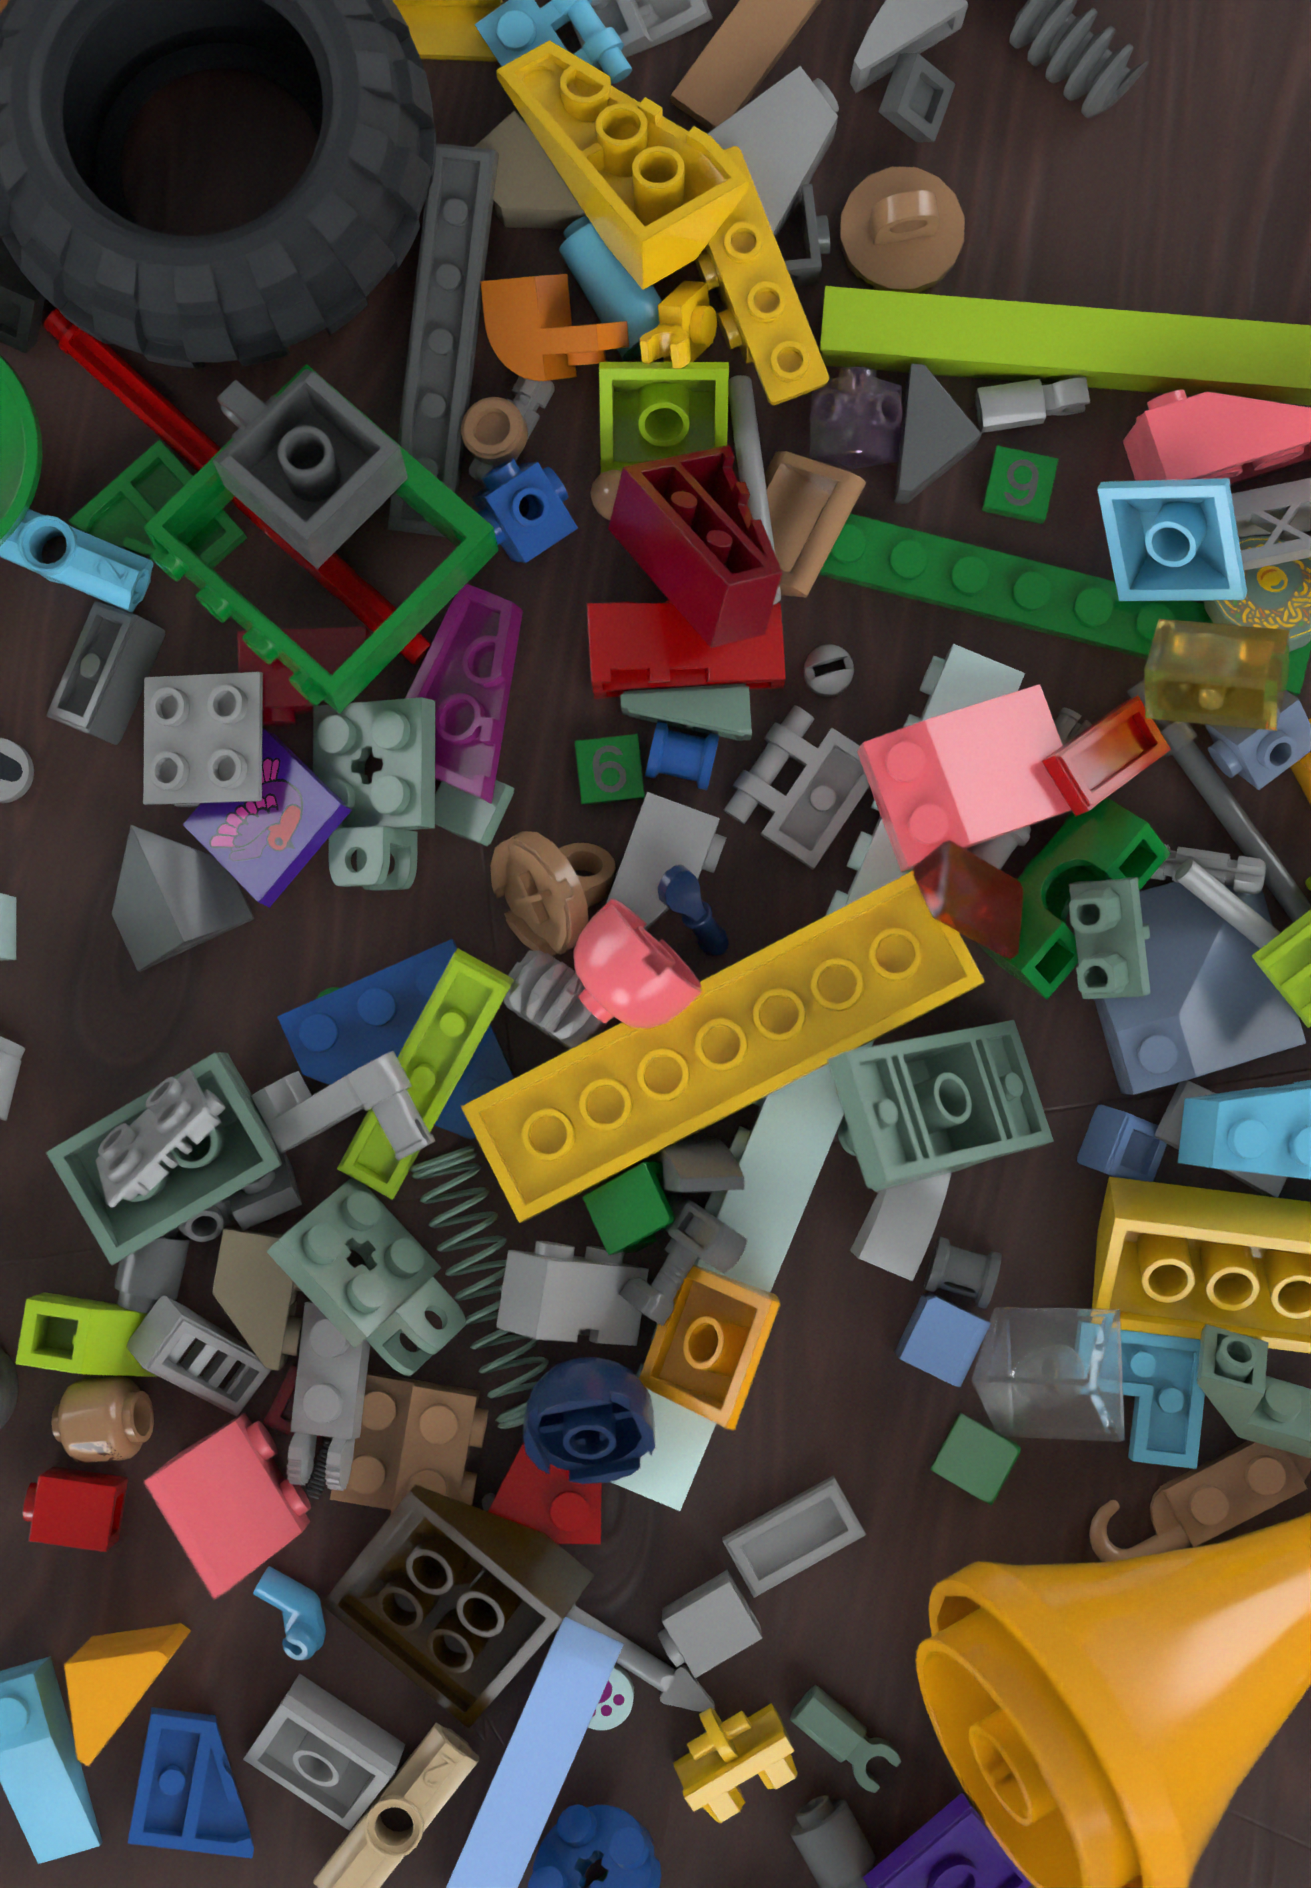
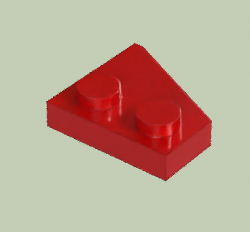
(549, 1502)

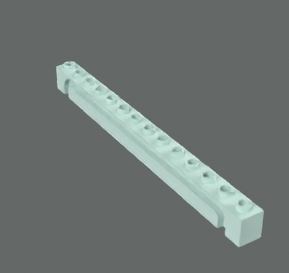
(798, 1121)

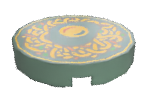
(1275, 598)

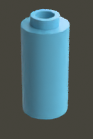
(609, 285)

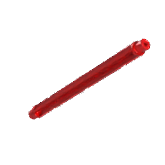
(198, 450)

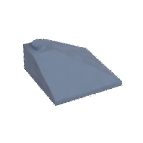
(1205, 997)

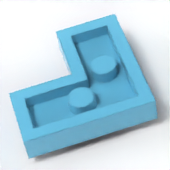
(1167, 1398)

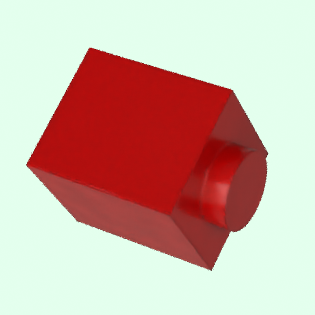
(76, 1508)

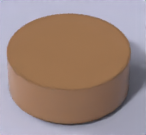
(494, 430)

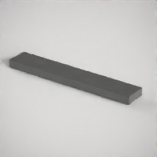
(445, 319)

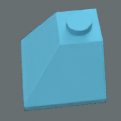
(1173, 540)

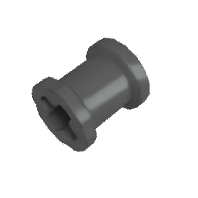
(962, 1272)

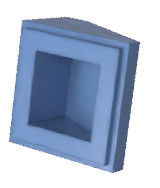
(1121, 1145)

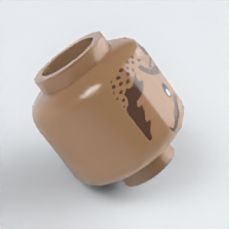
(103, 1419)

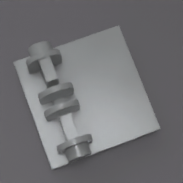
(203, 739)
(133, 1153)

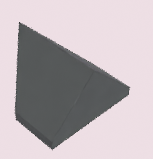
(172, 898)

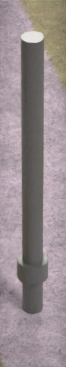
(1228, 810)

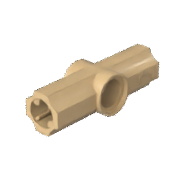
(420, 1789)

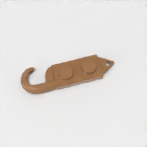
(1209, 1500)

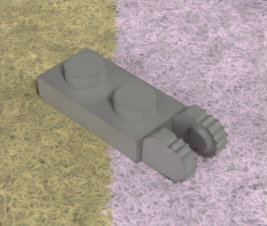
(326, 1400)

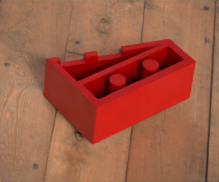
(657, 648)

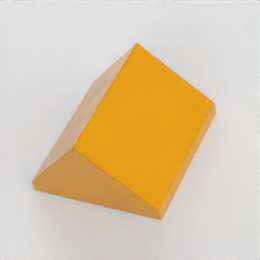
(710, 1345)
(110, 1679)

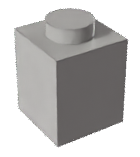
(708, 1625)

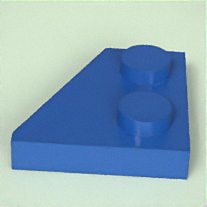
(188, 1789)

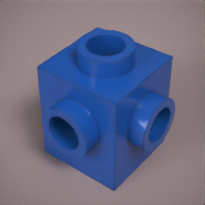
(543, 514)

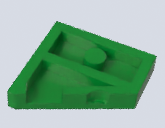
(137, 495)

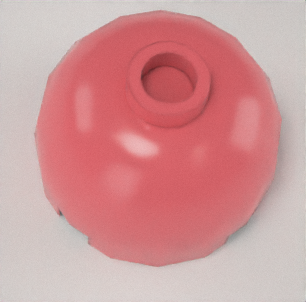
(630, 971)

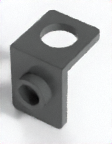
(816, 242)

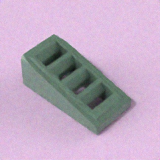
(699, 709)

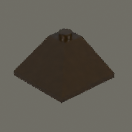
(457, 1597)

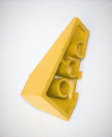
(634, 173)

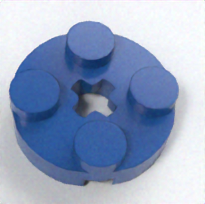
(595, 1834)

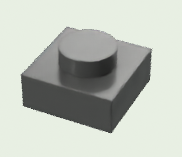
(916, 97)

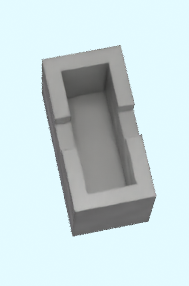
(567, 1295)

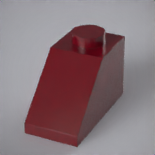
(325, 645)

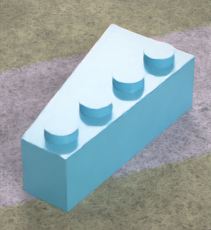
(1250, 1130)

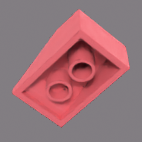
(1216, 437)
(965, 775)
(229, 1502)

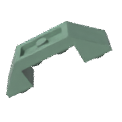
(1249, 1401)

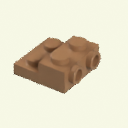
(414, 1437)

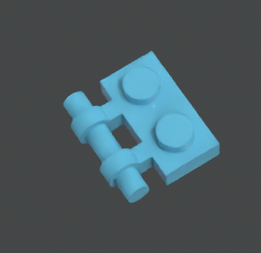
(522, 26)

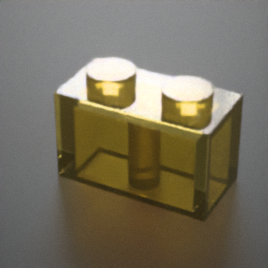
(1217, 674)

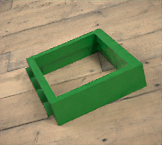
(206, 496)

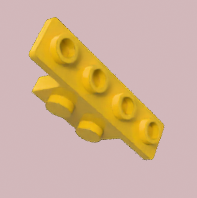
(760, 299)

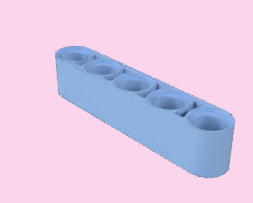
(537, 1758)

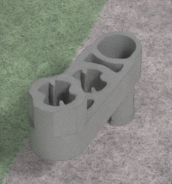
(379, 1085)

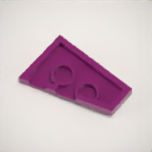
(470, 681)

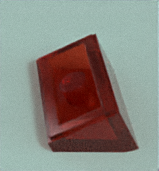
(972, 897)

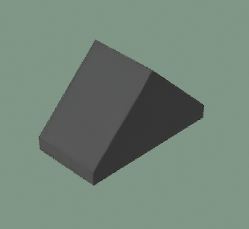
(932, 434)

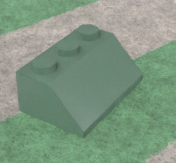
(217, 1167)

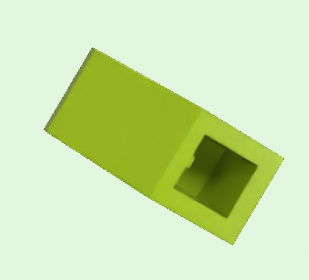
(79, 1336)

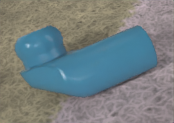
(300, 1612)

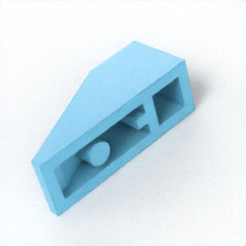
(42, 1764)

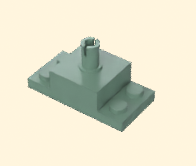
(937, 1104)

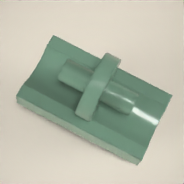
(1109, 938)

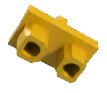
(732, 1754)

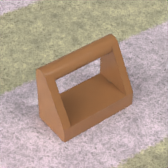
(796, 498)

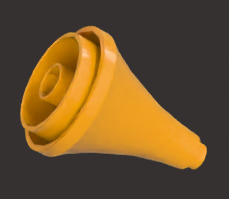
(1117, 1698)

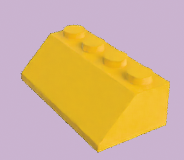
(1205, 1258)

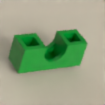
(1088, 847)

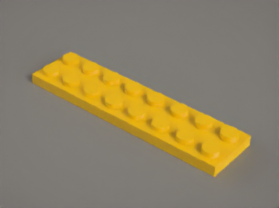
(731, 1046)

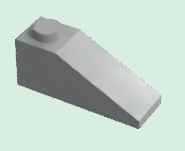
(662, 838)

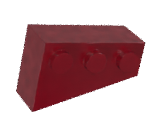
(699, 542)

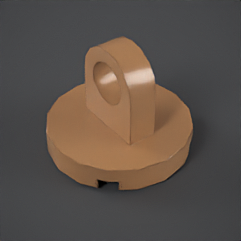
(901, 230)
(544, 891)

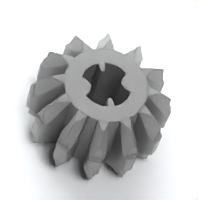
(548, 999)

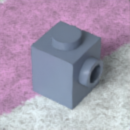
(1262, 753)

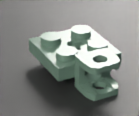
(397, 798)
(374, 1299)

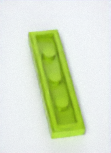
(433, 1062)

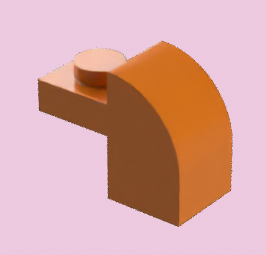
(534, 330)

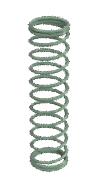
(441, 1166)

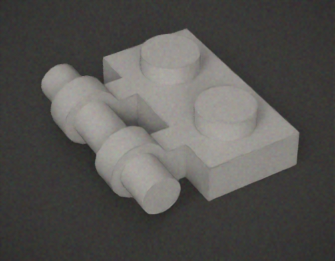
(818, 800)

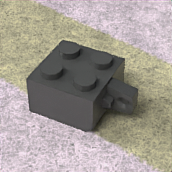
(307, 463)

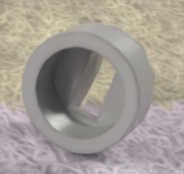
(830, 683)

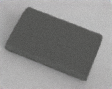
(106, 673)

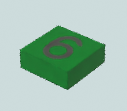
(1019, 484)
(609, 769)

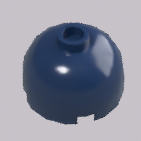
(589, 1421)

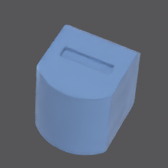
(942, 1338)

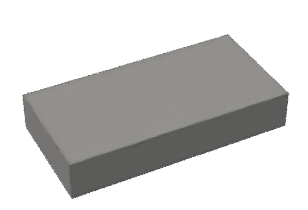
(793, 1536)

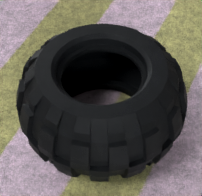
(247, 294)

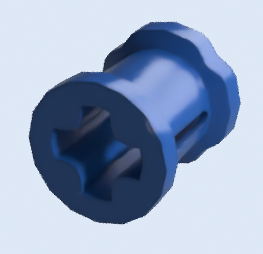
(682, 755)

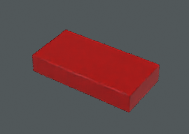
(1106, 755)

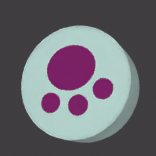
(614, 1702)

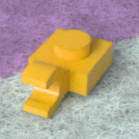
(684, 327)

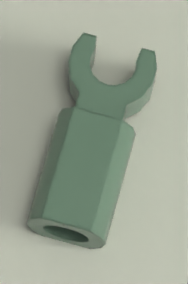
(841, 1735)

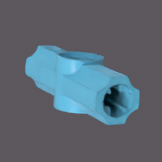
(86, 565)

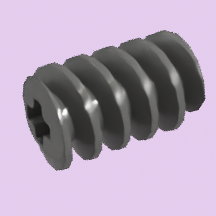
(1075, 53)

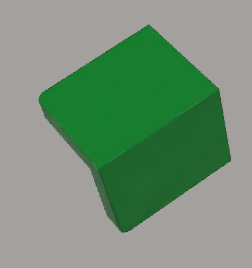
(630, 1209)

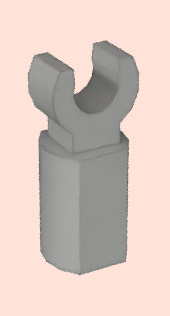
(1028, 402)

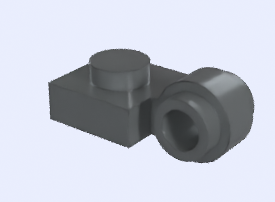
(250, 1205)

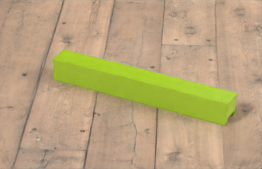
(1066, 343)

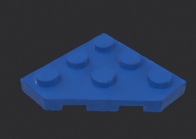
(376, 1018)

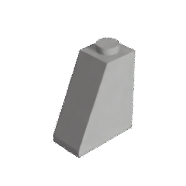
(783, 140)

